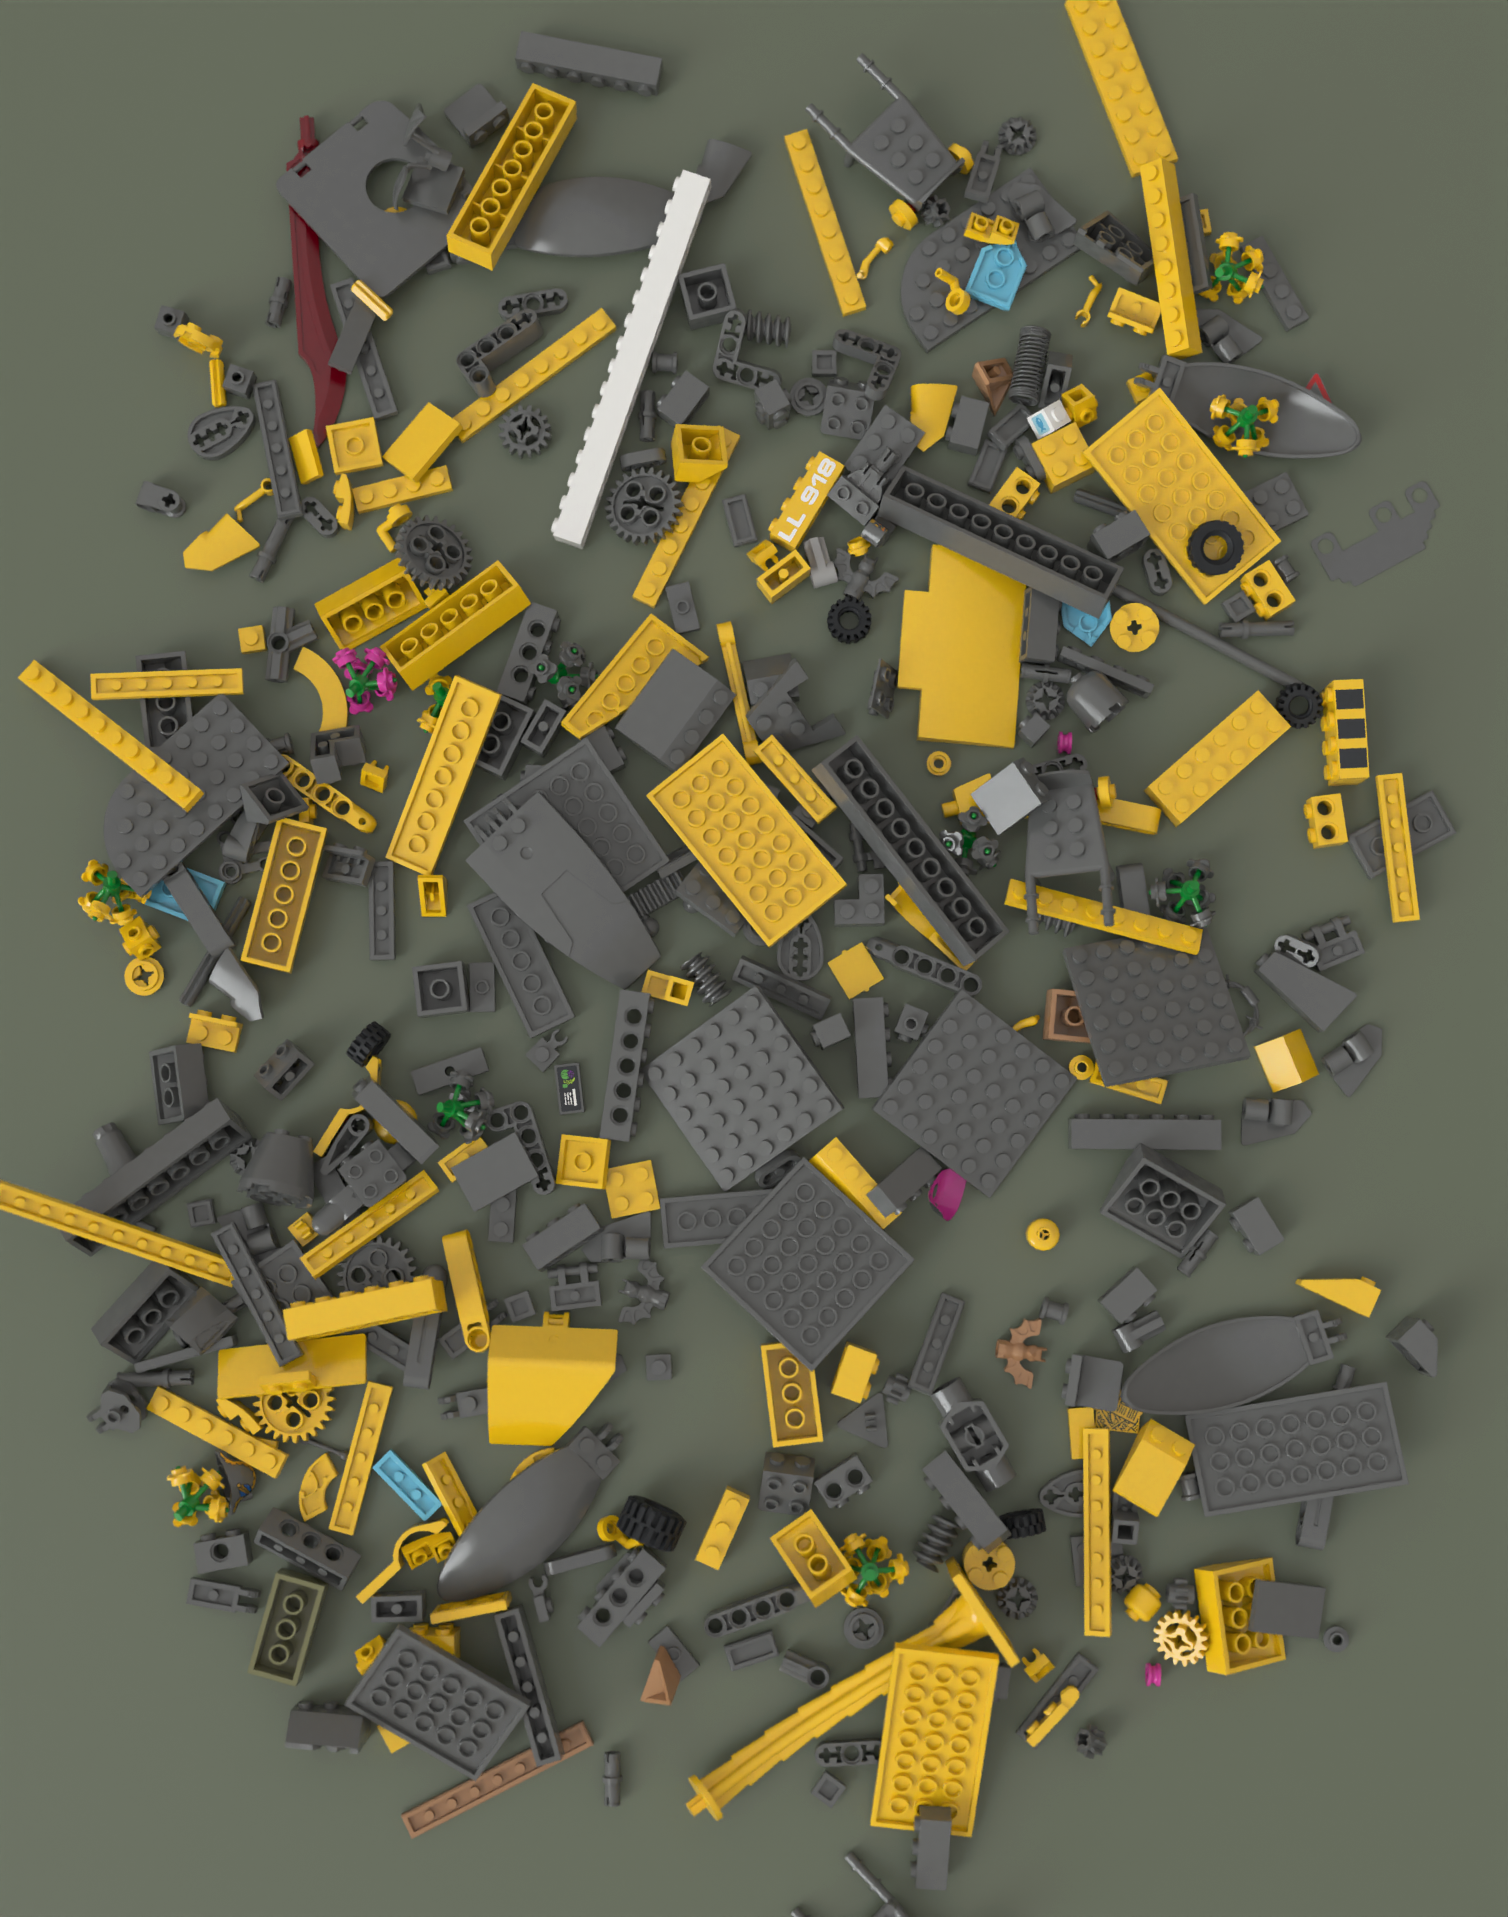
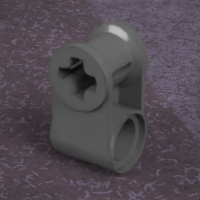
(157, 499)

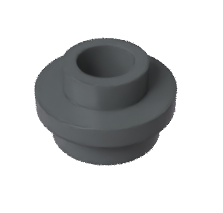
(1328, 1639)

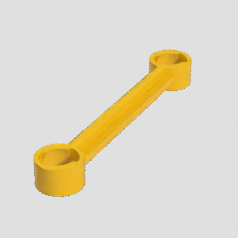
(737, 685)

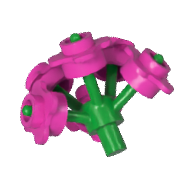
(357, 672)

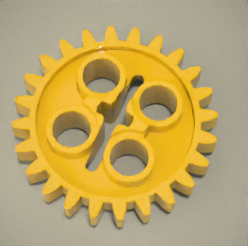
(279, 1419)

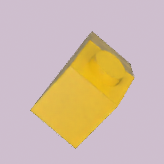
(1348, 1292)

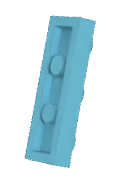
(407, 1484)

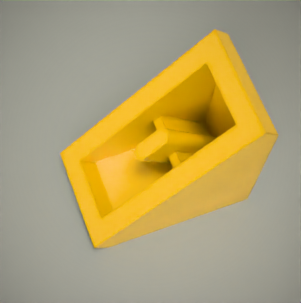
(433, 895)

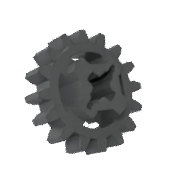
(534, 434)

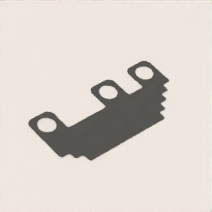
(1391, 545)

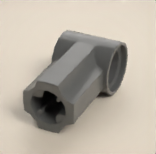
(1135, 1333)
(802, 1667)

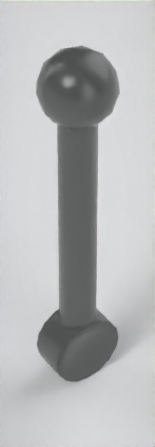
(343, 1455)
(955, 1590)

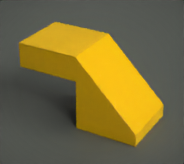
(668, 988)

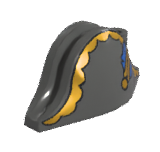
(238, 1480)

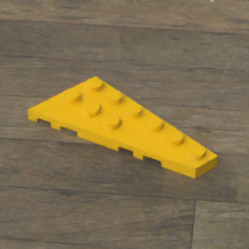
(627, 676)

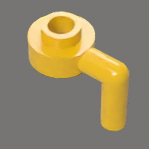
(957, 299)
(397, 516)
(614, 1532)

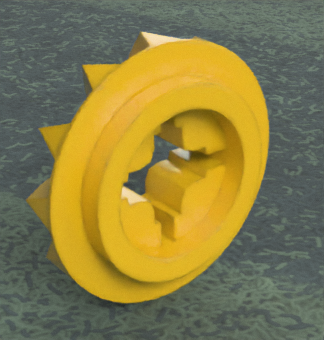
(134, 971)

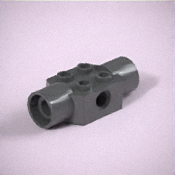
(973, 1434)

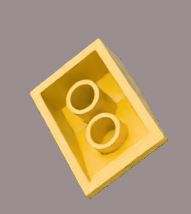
(1153, 1467)
(813, 1558)

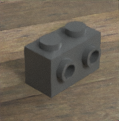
(772, 405)
(284, 1069)

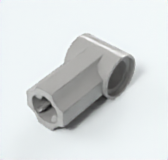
(822, 569)

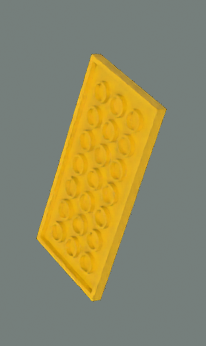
(1175, 486)
(746, 840)
(934, 1735)

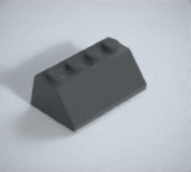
(163, 715)
(139, 1314)

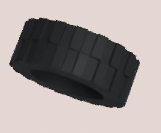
(1234, 547)

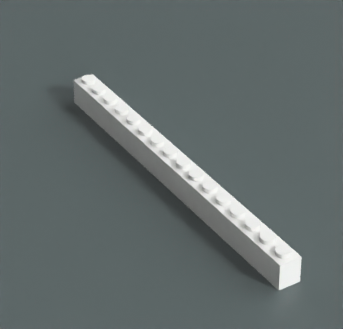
(632, 359)

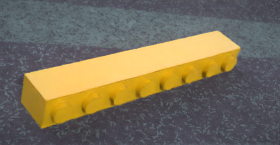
(1171, 259)

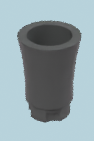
(113, 1147)

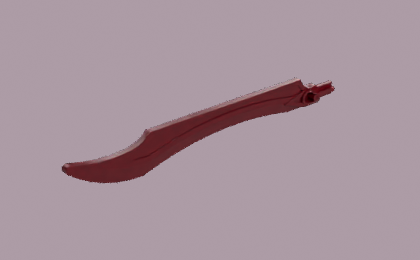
(314, 322)

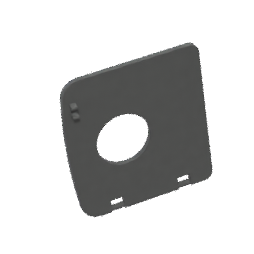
(333, 200)

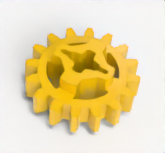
(1191, 1634)

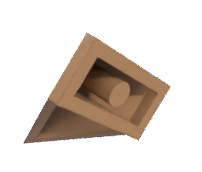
(993, 381)
(662, 1680)

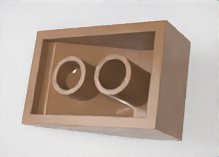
(1063, 1018)

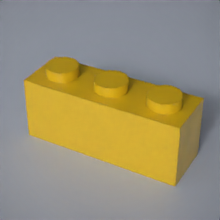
(722, 1527)

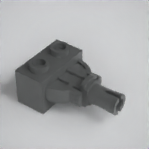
(860, 490)

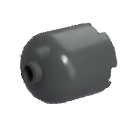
(1094, 699)

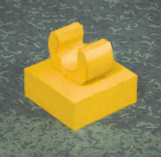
(762, 553)
(434, 597)
(374, 777)
(303, 1229)
(1039, 1668)

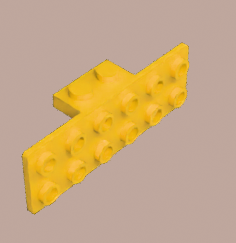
(324, 1365)

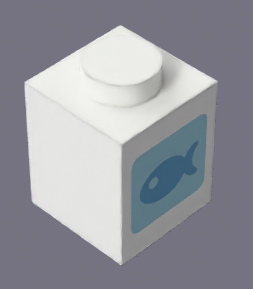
(1048, 419)

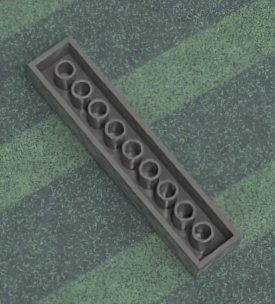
(1000, 541)
(910, 851)

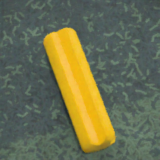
(372, 300)
(217, 378)

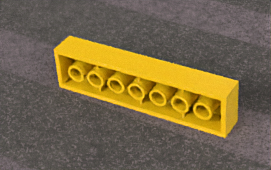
(512, 176)

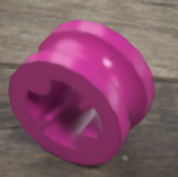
(1064, 742)
(1153, 1674)

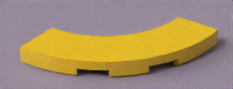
(328, 686)

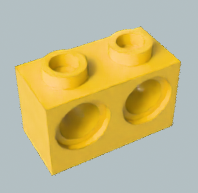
(1009, 495)
(1273, 587)
(1333, 821)

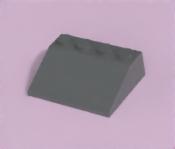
(675, 711)
(1162, 1201)

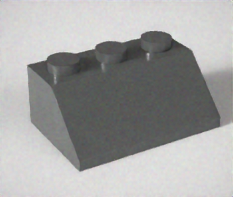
(504, 738)
(178, 1082)

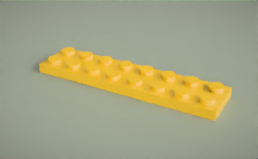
(1121, 82)
(443, 775)

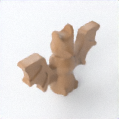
(1016, 1351)

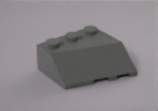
(1116, 247)
(327, 1726)

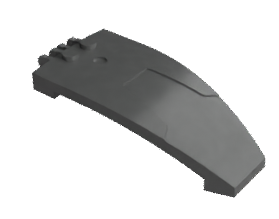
(563, 891)

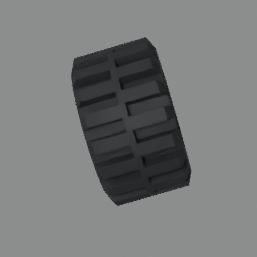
(651, 1523)

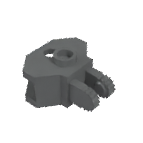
(118, 1409)

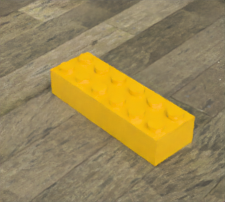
(455, 625)
(1217, 758)
(284, 895)
(366, 1309)

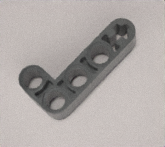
(496, 348)
(537, 1146)

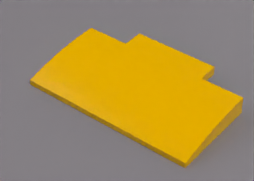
(963, 652)

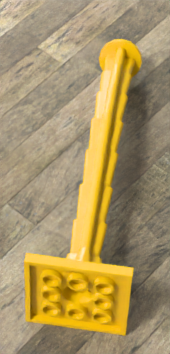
(955, 1628)

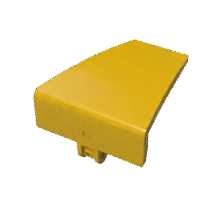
(544, 1378)

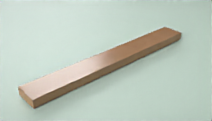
(489, 1783)

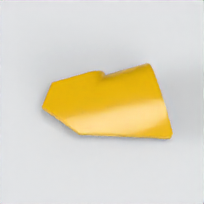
(931, 410)
(219, 546)

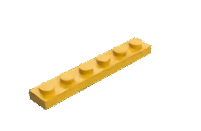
(167, 684)
(1397, 848)
(369, 1224)
(217, 1432)
(361, 1457)

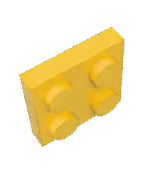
(354, 446)
(583, 1161)
(632, 1189)

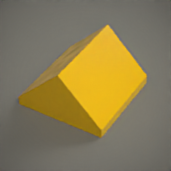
(1286, 1060)

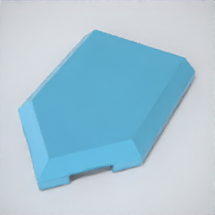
(997, 275)
(1084, 625)

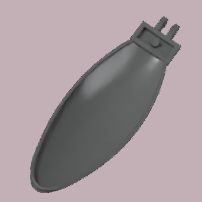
(592, 218)
(1305, 423)
(1228, 1363)
(528, 1517)

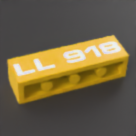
(806, 503)

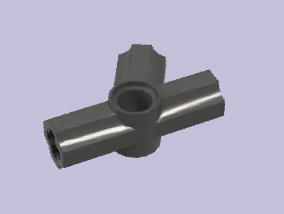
(295, 636)

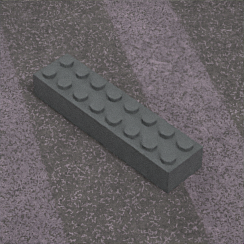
(164, 1169)

